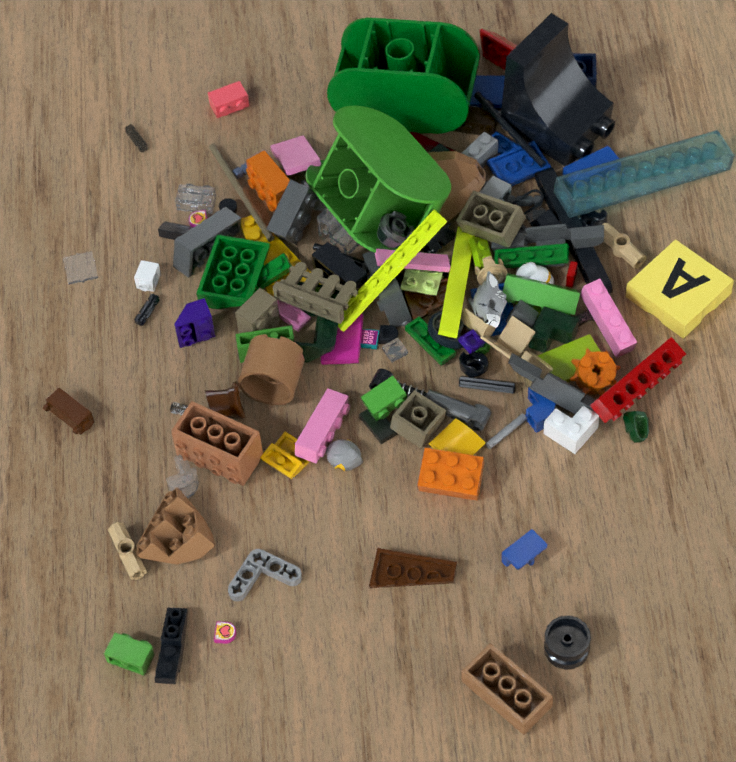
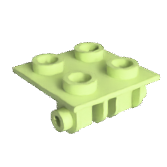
(421, 281)

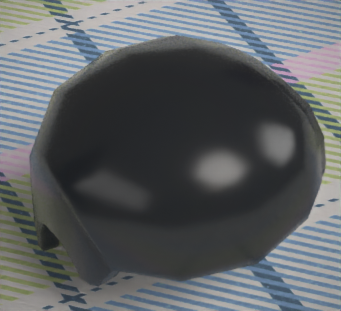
(593, 218)
(473, 364)

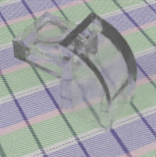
(186, 478)

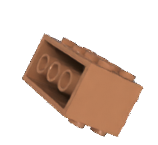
(217, 443)

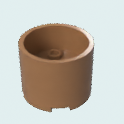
(271, 370)

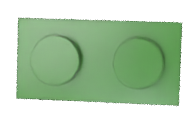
(384, 398)
(129, 653)

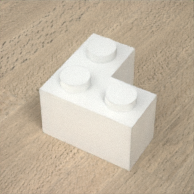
(573, 431)

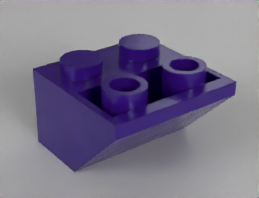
(194, 324)

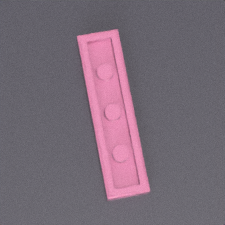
(421, 261)

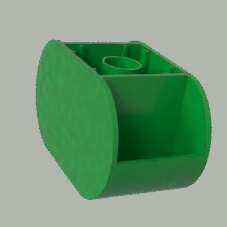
(408, 71)

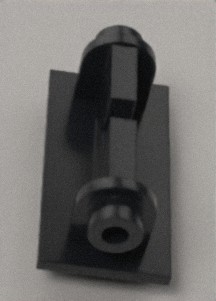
(444, 235)

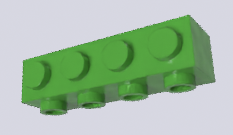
(540, 294)

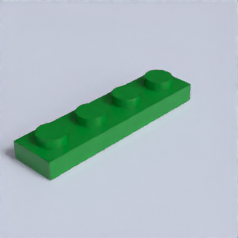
(537, 254)

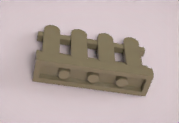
(311, 301)

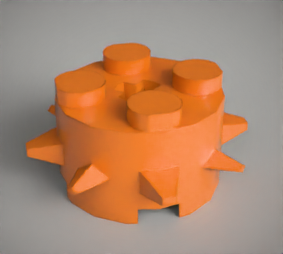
(590, 381)

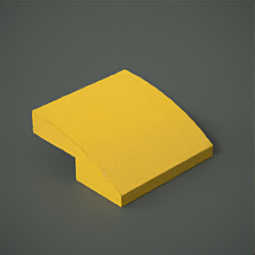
(457, 438)
(282, 456)

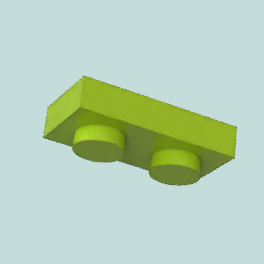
(480, 250)

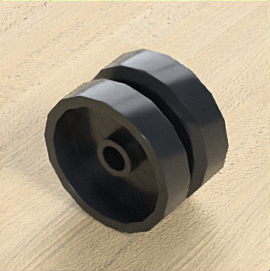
(567, 642)

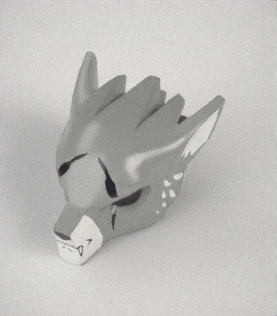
(489, 301)

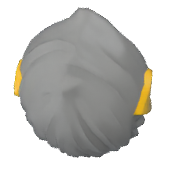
(344, 455)

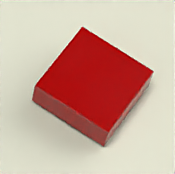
(571, 274)

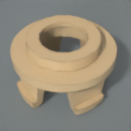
(495, 269)

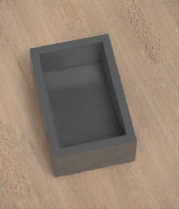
(293, 212)

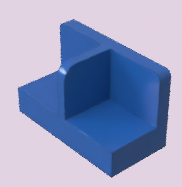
(524, 550)

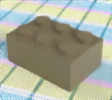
(491, 219)

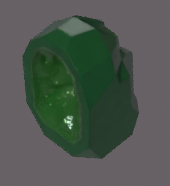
(636, 425)

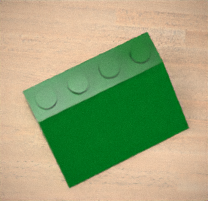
(232, 271)

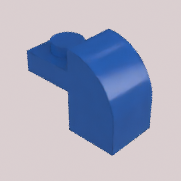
(539, 410)

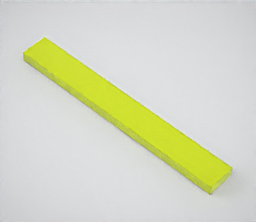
(392, 267)
(456, 285)

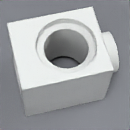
(147, 276)

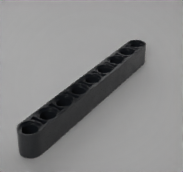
(586, 258)

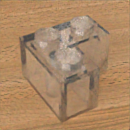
(333, 232)

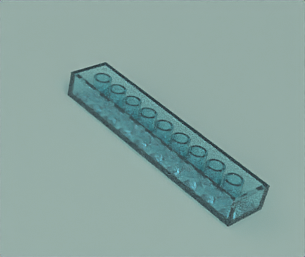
(643, 173)

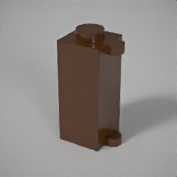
(69, 411)

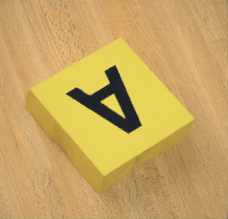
(679, 288)

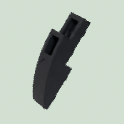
(171, 646)

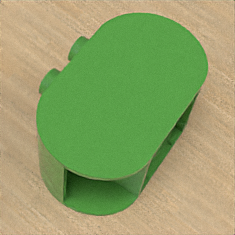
(374, 172)

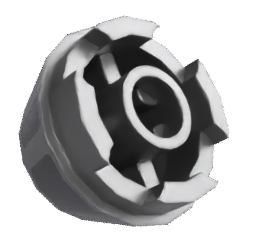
(394, 229)

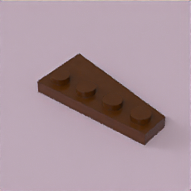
(407, 569)

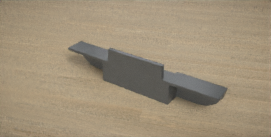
(557, 234)
(552, 386)

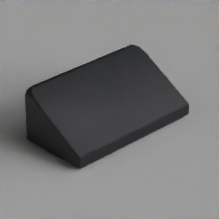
(172, 230)

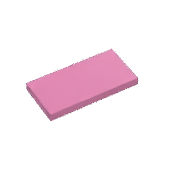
(295, 155)

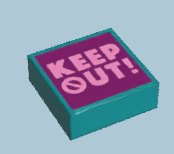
(369, 338)

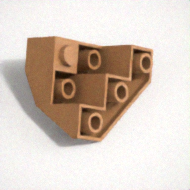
(464, 176)
(175, 532)

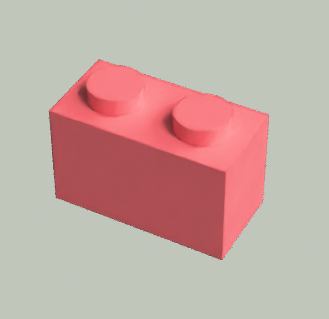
(228, 99)

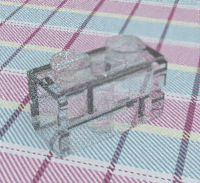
(195, 198)

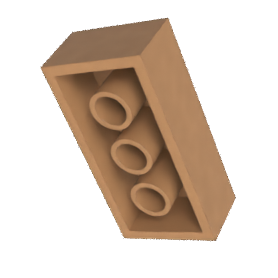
(507, 688)

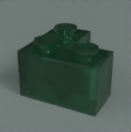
(553, 326)

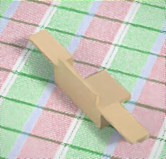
(512, 339)

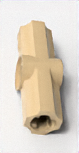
(622, 246)
(122, 542)

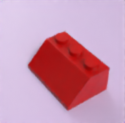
(495, 47)

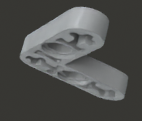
(258, 568)

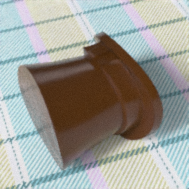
(226, 401)

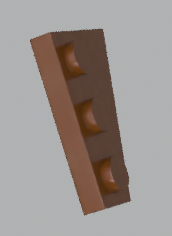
(424, 304)

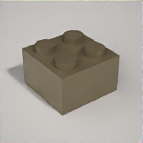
(258, 313)
(417, 419)

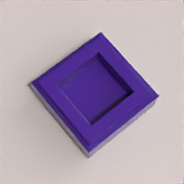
(471, 341)

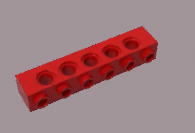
(659, 362)

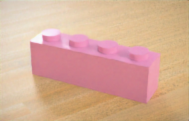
(608, 318)
(322, 425)

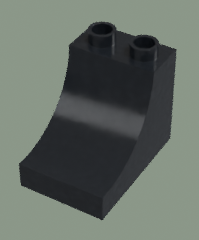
(551, 97)

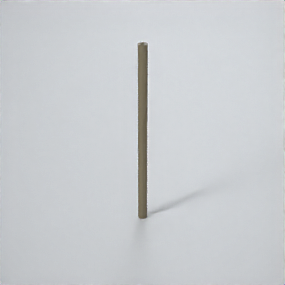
(262, 225)

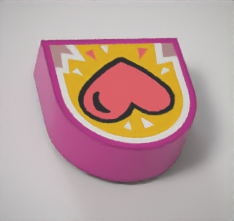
(197, 217)
(224, 632)

